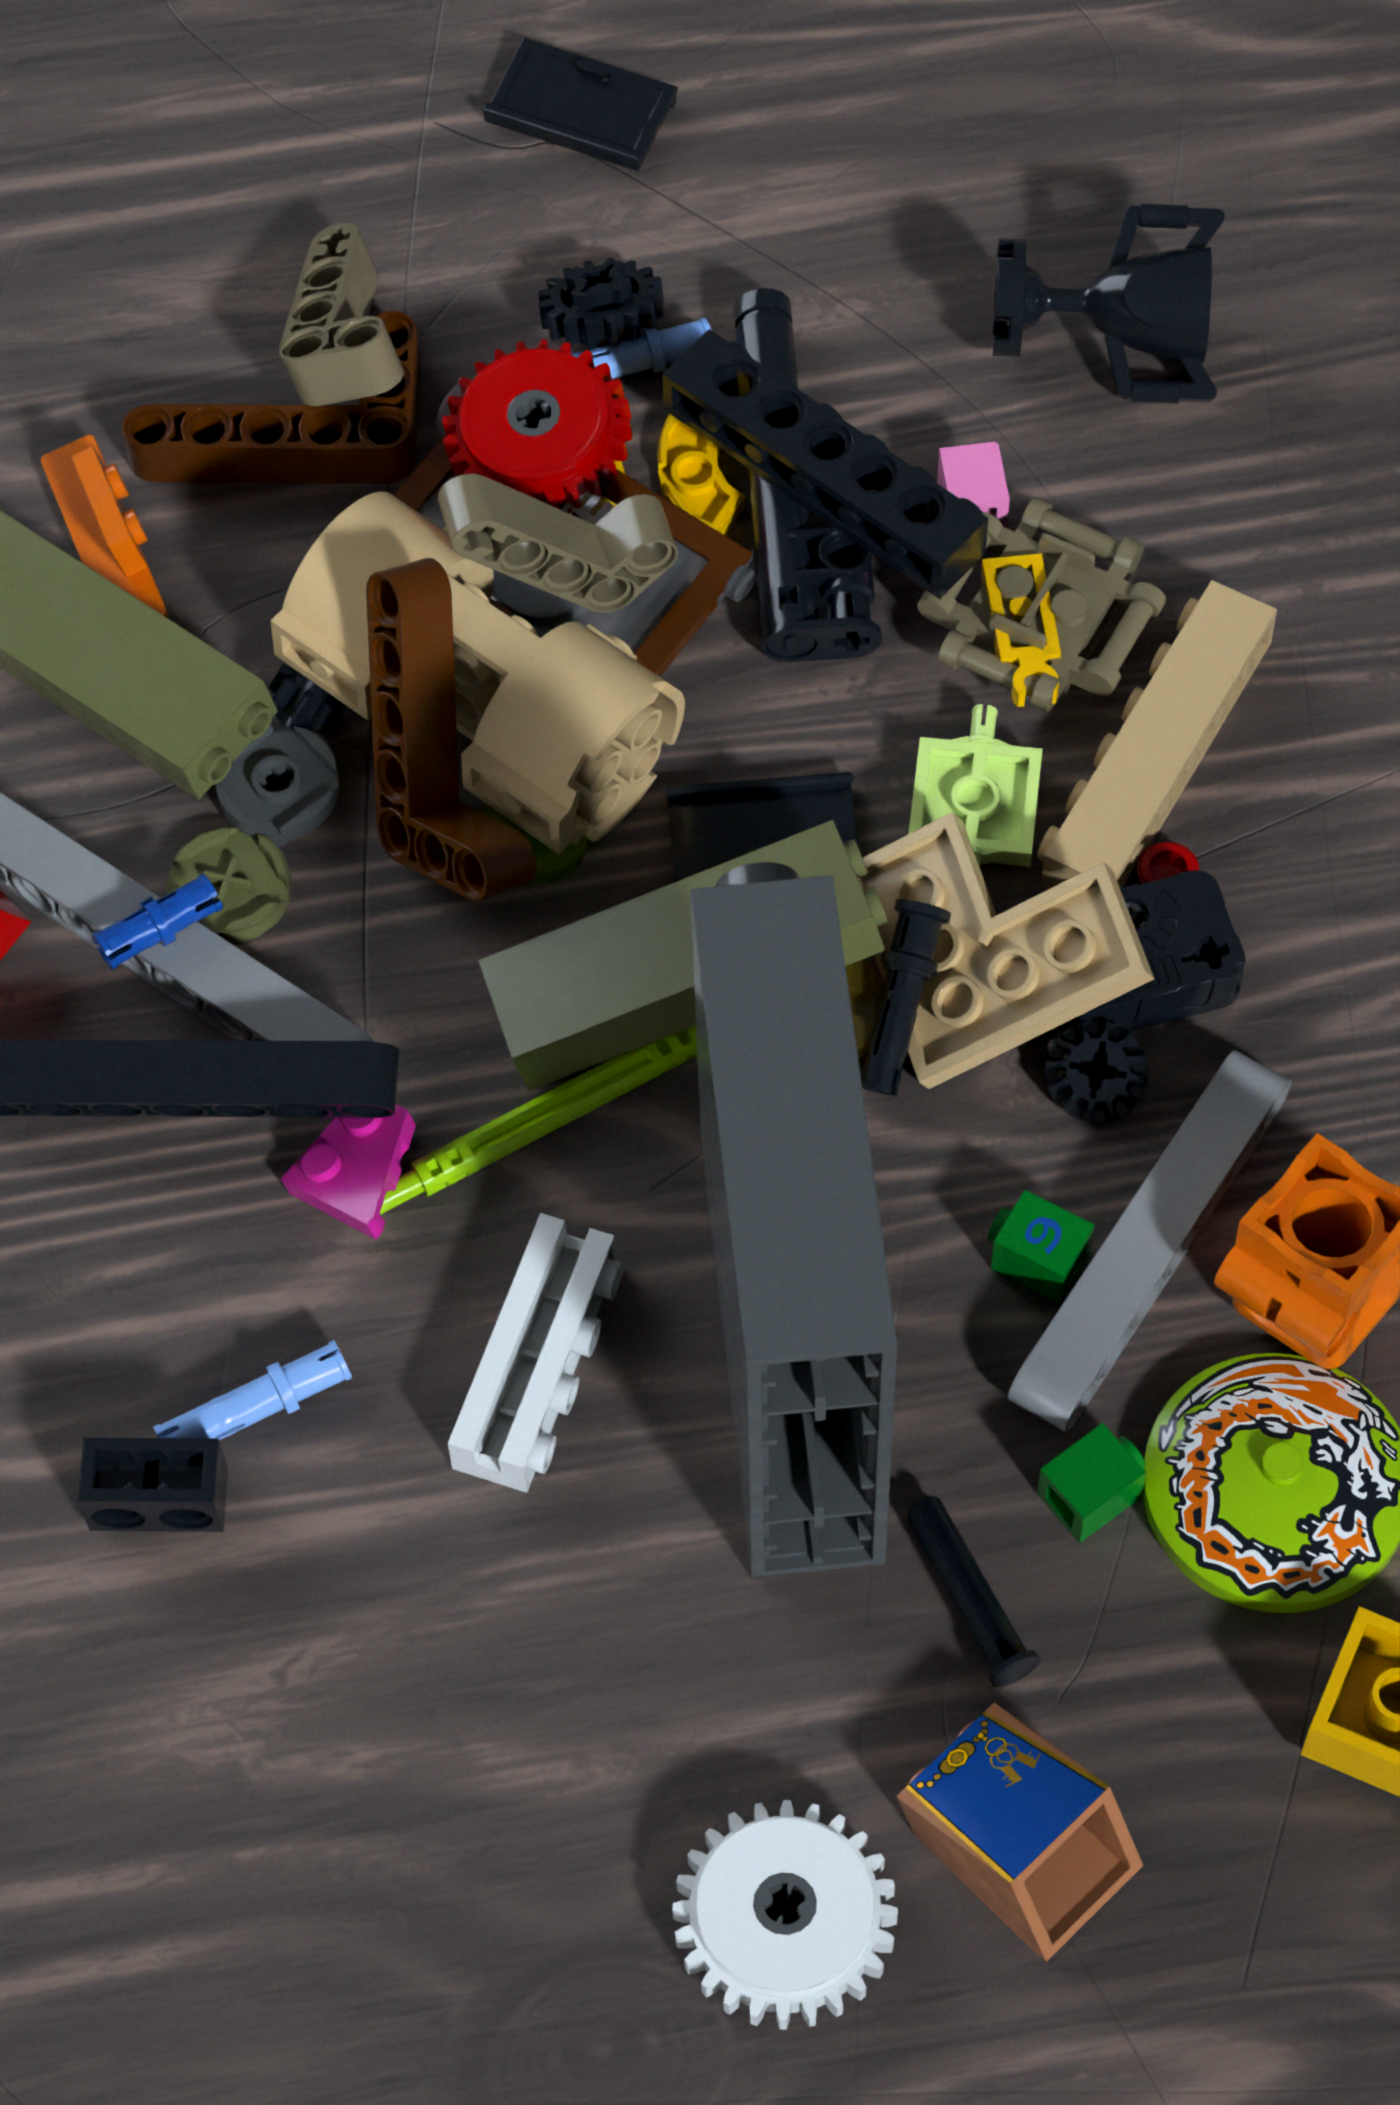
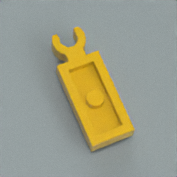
(1029, 658)

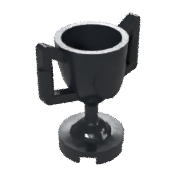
(1144, 302)

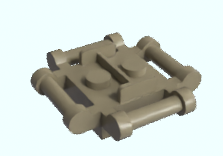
(1081, 603)

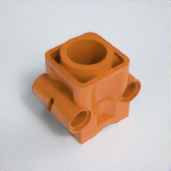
(1318, 1255)

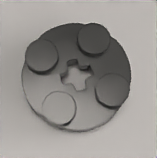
(285, 813)

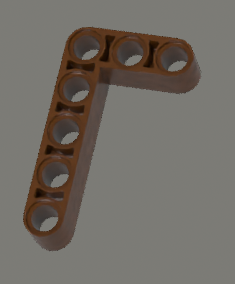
(285, 442)
(417, 742)

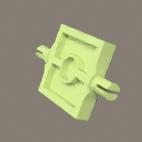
(985, 785)

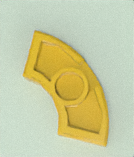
(692, 477)

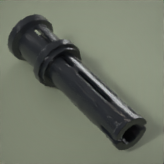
(907, 967)

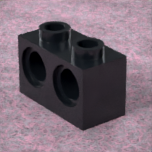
(153, 1484)

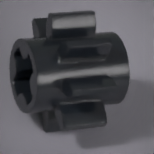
(303, 702)

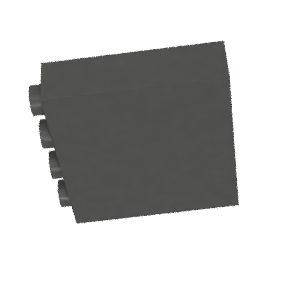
(793, 1221)

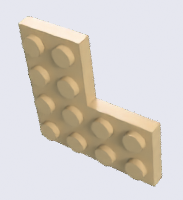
(1004, 972)

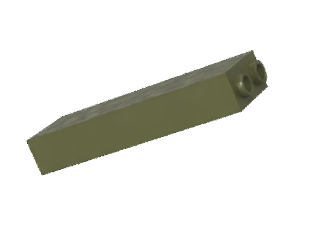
(123, 665)
(630, 968)

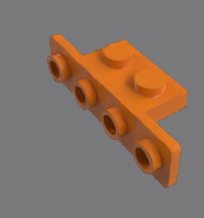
(97, 520)

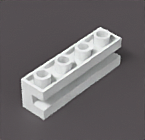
(534, 1354)

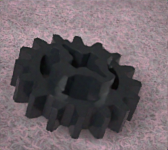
(601, 303)

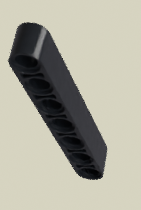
(198, 1078)

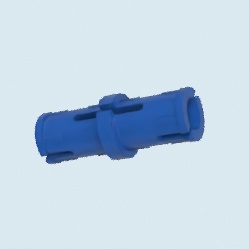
(157, 921)

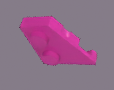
(353, 1168)

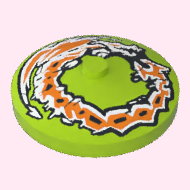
(1275, 1483)

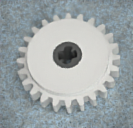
(773, 1962)

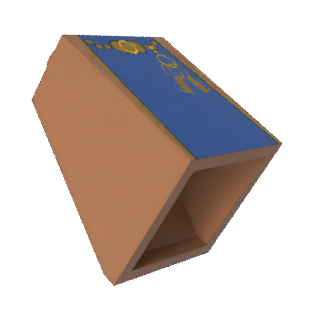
(1022, 1828)

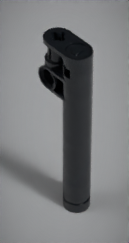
(798, 579)

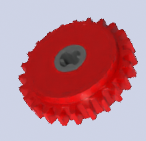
(540, 423)

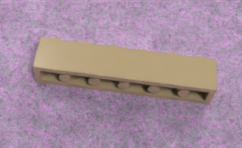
(1162, 737)

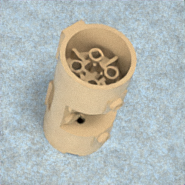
(553, 720)

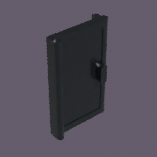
(555, 103)
(737, 817)

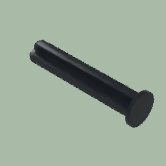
(971, 1593)

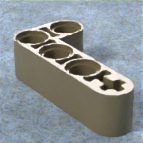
(329, 338)
(555, 551)

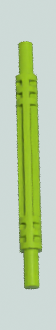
(541, 1116)

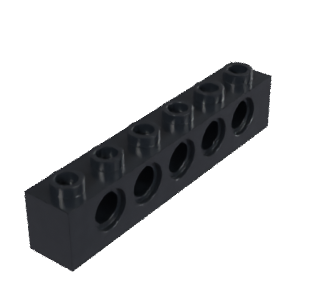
(825, 463)

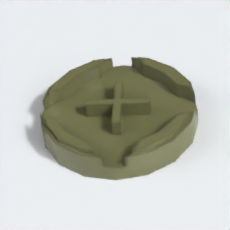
(247, 876)

